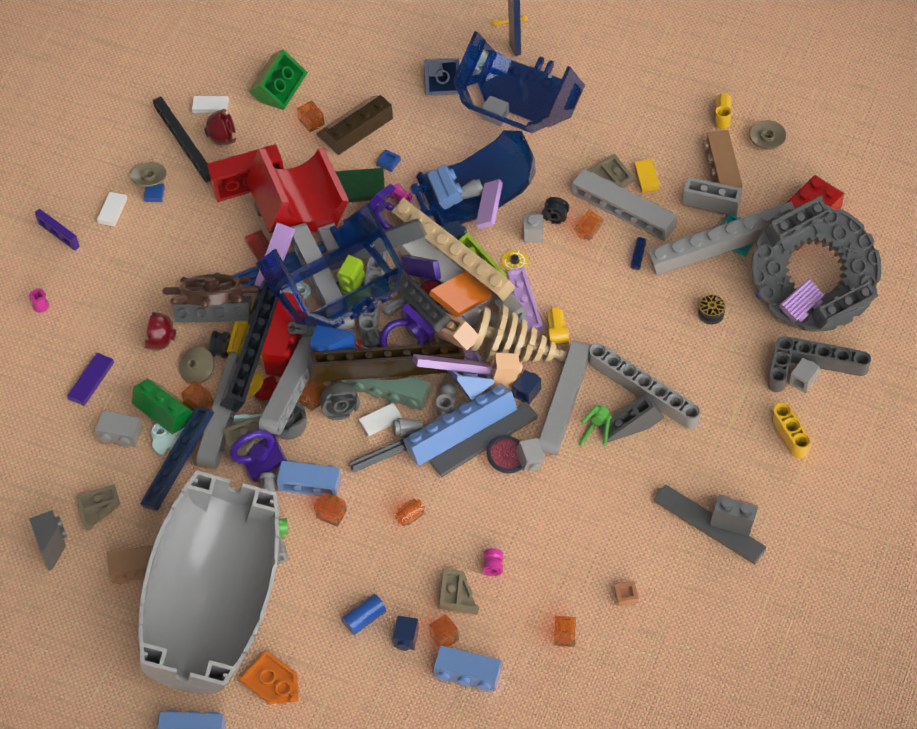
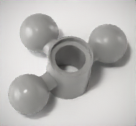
(448, 390)

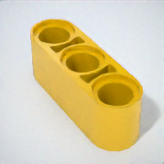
(791, 422)

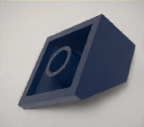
(440, 76)

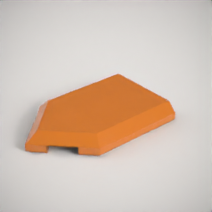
(271, 680)

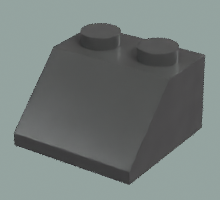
(734, 515)
(50, 536)

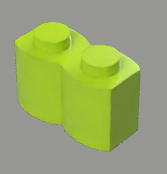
(351, 274)

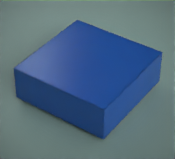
(388, 160)
(154, 193)

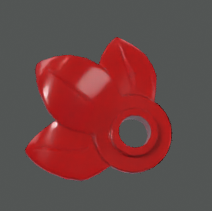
(267, 389)

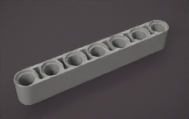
(323, 281)
(371, 320)
(602, 360)
(287, 390)
(565, 397)
(214, 437)

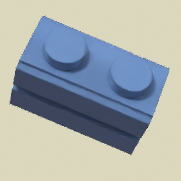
(445, 187)

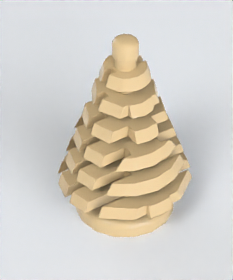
(504, 339)

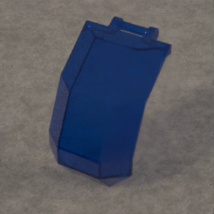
(503, 159)

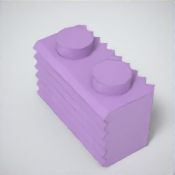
(801, 301)

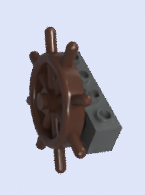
(212, 298)

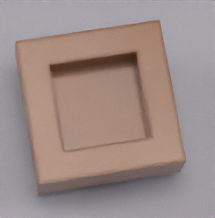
(626, 593)

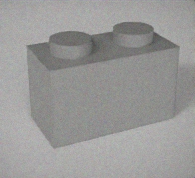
(119, 429)

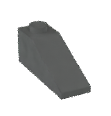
(634, 419)

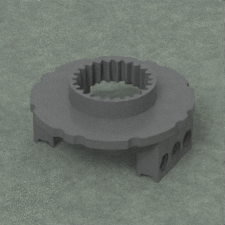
(842, 234)

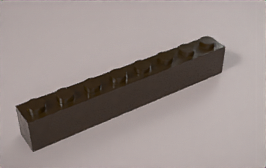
(377, 362)

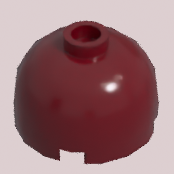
(220, 128)
(159, 332)

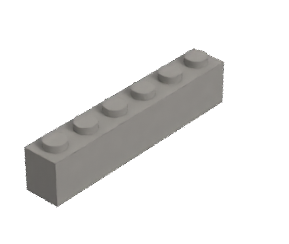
(624, 204)

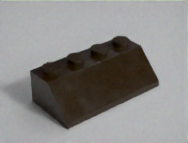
(356, 124)

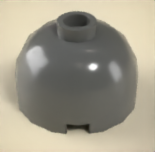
(339, 400)
(295, 425)

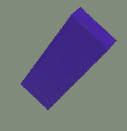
(57, 229)
(421, 267)
(90, 379)

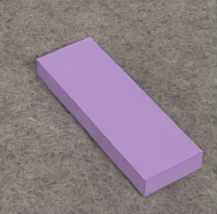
(489, 204)

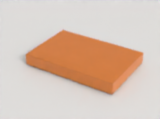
(460, 294)

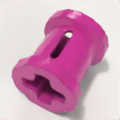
(399, 193)
(39, 300)

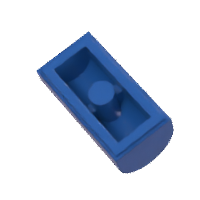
(364, 614)

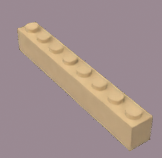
(456, 251)

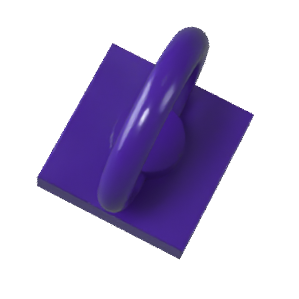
(379, 204)
(414, 325)
(262, 456)

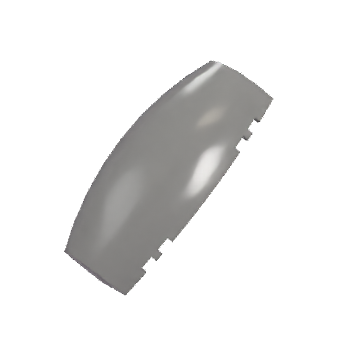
(207, 583)

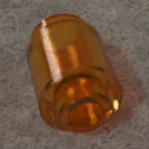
(410, 511)

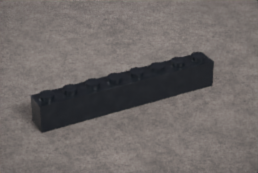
(249, 349)

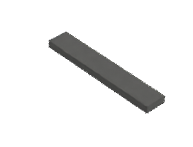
(397, 236)
(422, 302)
(478, 443)
(701, 518)

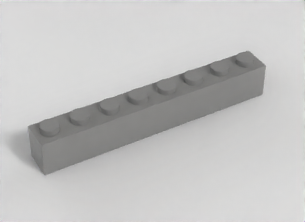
(714, 240)

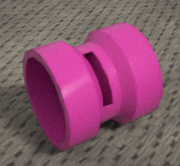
(493, 560)

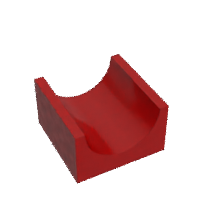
(297, 194)

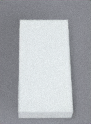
(209, 104)
(112, 209)
(379, 419)

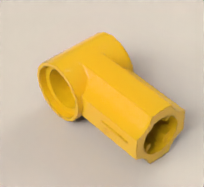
(723, 111)
(557, 330)

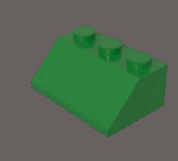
(278, 80)
(161, 405)

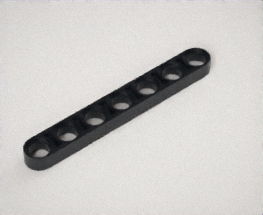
(182, 138)

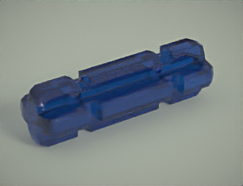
(638, 253)

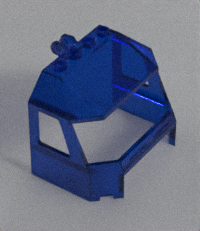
(527, 89)
(356, 234)

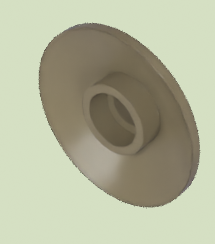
(768, 134)
(148, 174)
(203, 365)

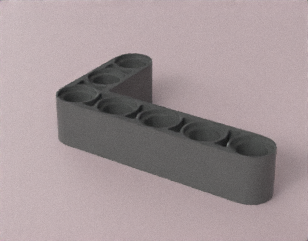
(814, 352)

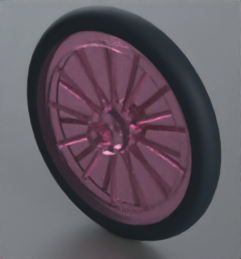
(502, 454)

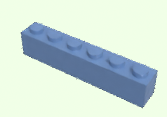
(460, 424)

